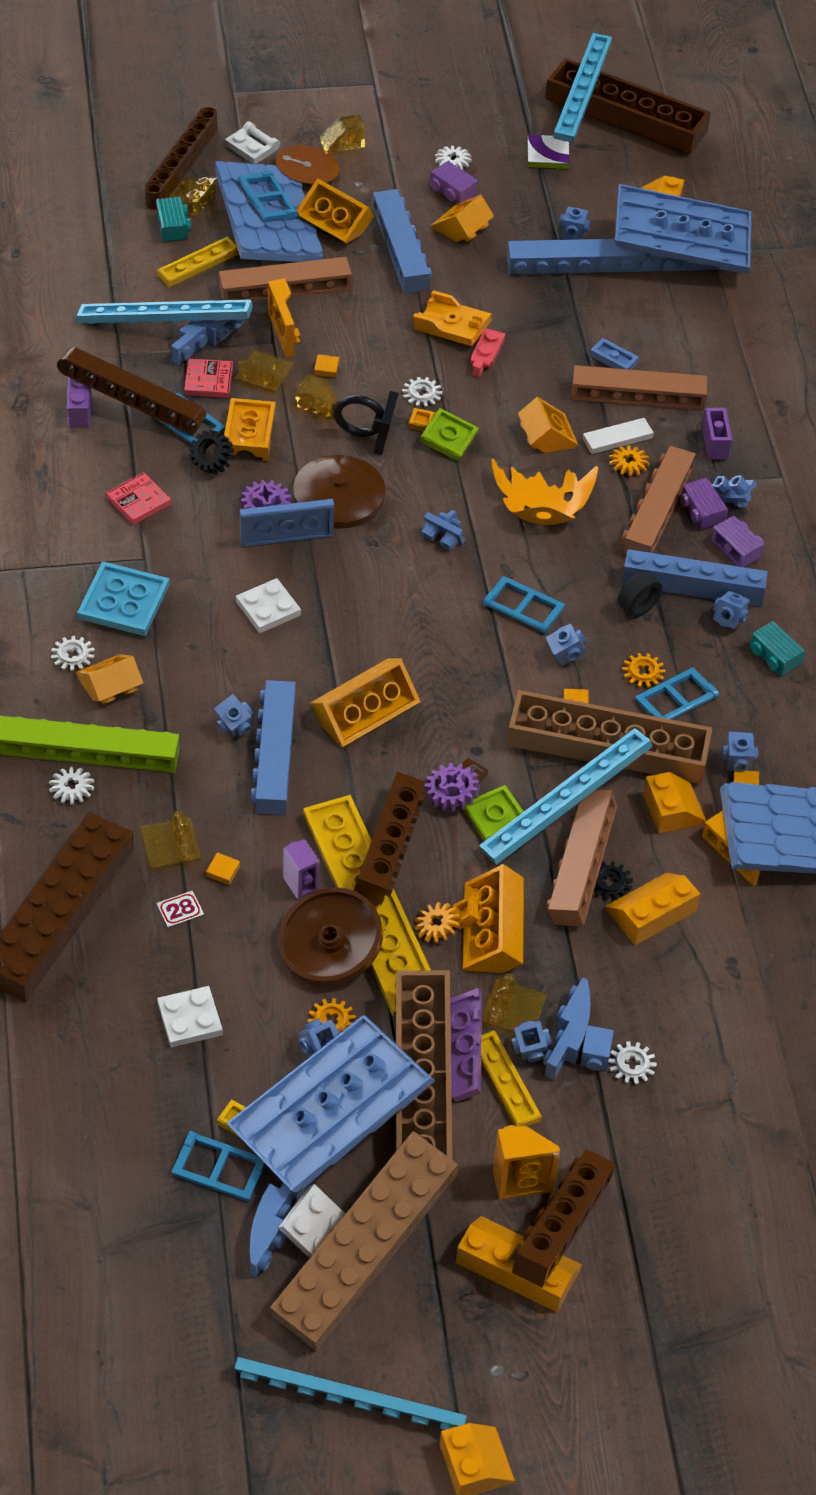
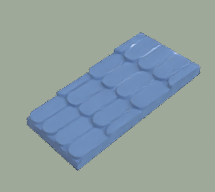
(683, 229)
(266, 240)
(770, 827)
(330, 1103)

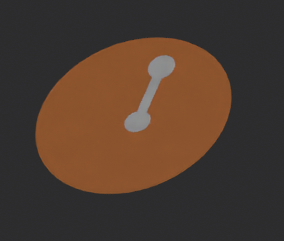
(307, 164)

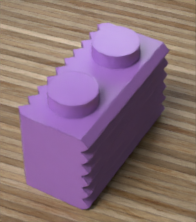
(453, 182)
(78, 404)
(717, 433)
(703, 503)
(737, 541)
(301, 868)

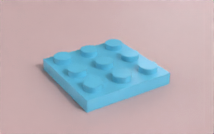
(123, 598)

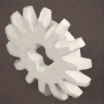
(462, 156)
(412, 391)
(83, 652)
(68, 793)
(640, 1057)

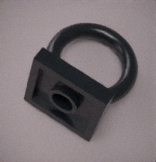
(381, 420)

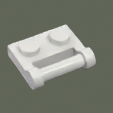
(248, 147)

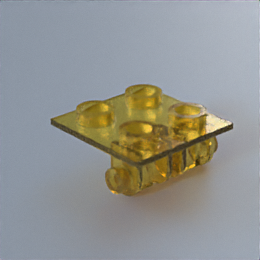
(196, 193)
(263, 370)
(171, 841)
(512, 1004)

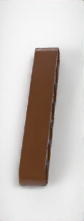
(181, 156)
(131, 390)

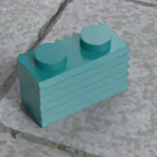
(172, 219)
(777, 648)

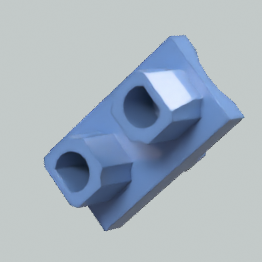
(735, 490)
(445, 525)

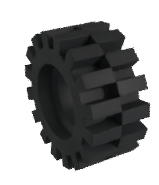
(202, 445)

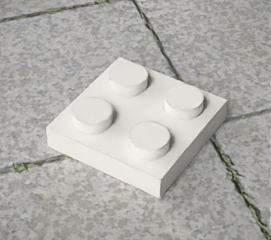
(268, 605)
(189, 1016)
(311, 1220)

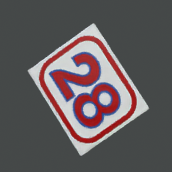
(180, 908)

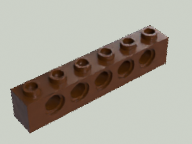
(389, 838)
(563, 1218)

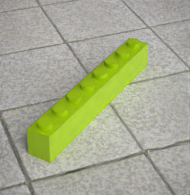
(89, 744)

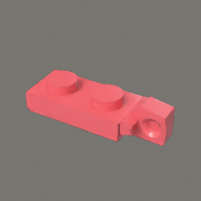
(486, 350)

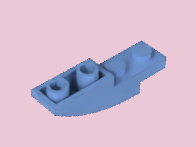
(197, 334)
(571, 1030)
(265, 1232)

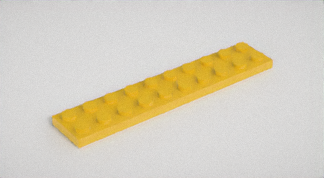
(343, 846)

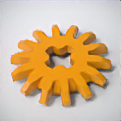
(619, 460)
(654, 671)
(437, 931)
(333, 1009)

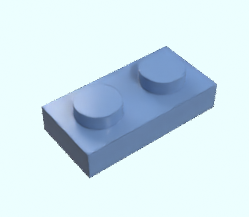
(613, 355)

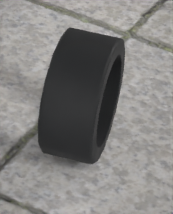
(639, 594)

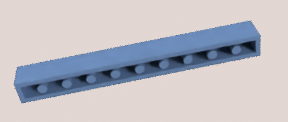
(586, 257)

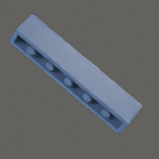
(401, 241)
(697, 577)
(275, 748)

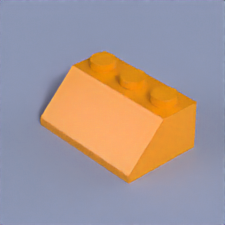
(335, 212)
(654, 906)
(524, 1163)

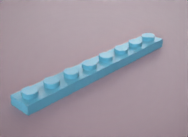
(582, 88)
(165, 311)
(565, 796)
(336, 1392)

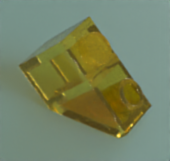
(344, 134)
(316, 396)

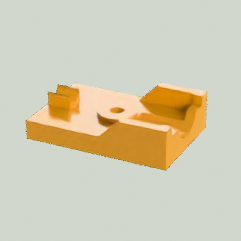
(280, 316)
(438, 320)
(250, 426)

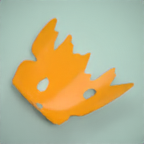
(545, 502)

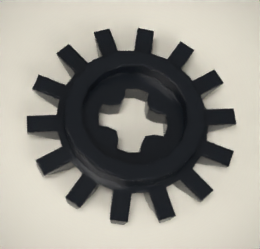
(618, 876)

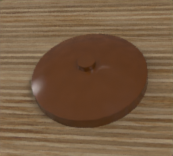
(349, 481)
(330, 936)

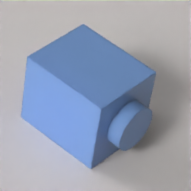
(596, 1048)

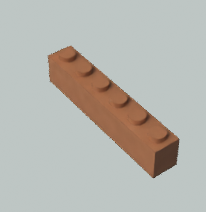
(302, 279)
(639, 387)
(659, 501)
(582, 859)

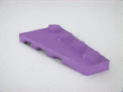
(466, 1044)

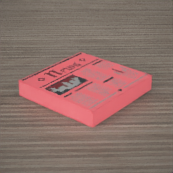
(208, 378)
(138, 498)

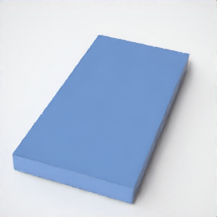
(286, 522)

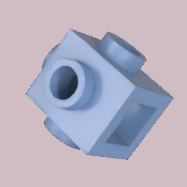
(575, 220)
(731, 610)
(567, 644)
(234, 716)
(739, 751)
(323, 1030)
(528, 1032)

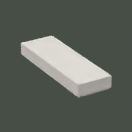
(618, 435)

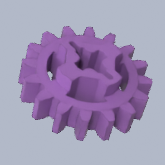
(264, 495)
(452, 787)

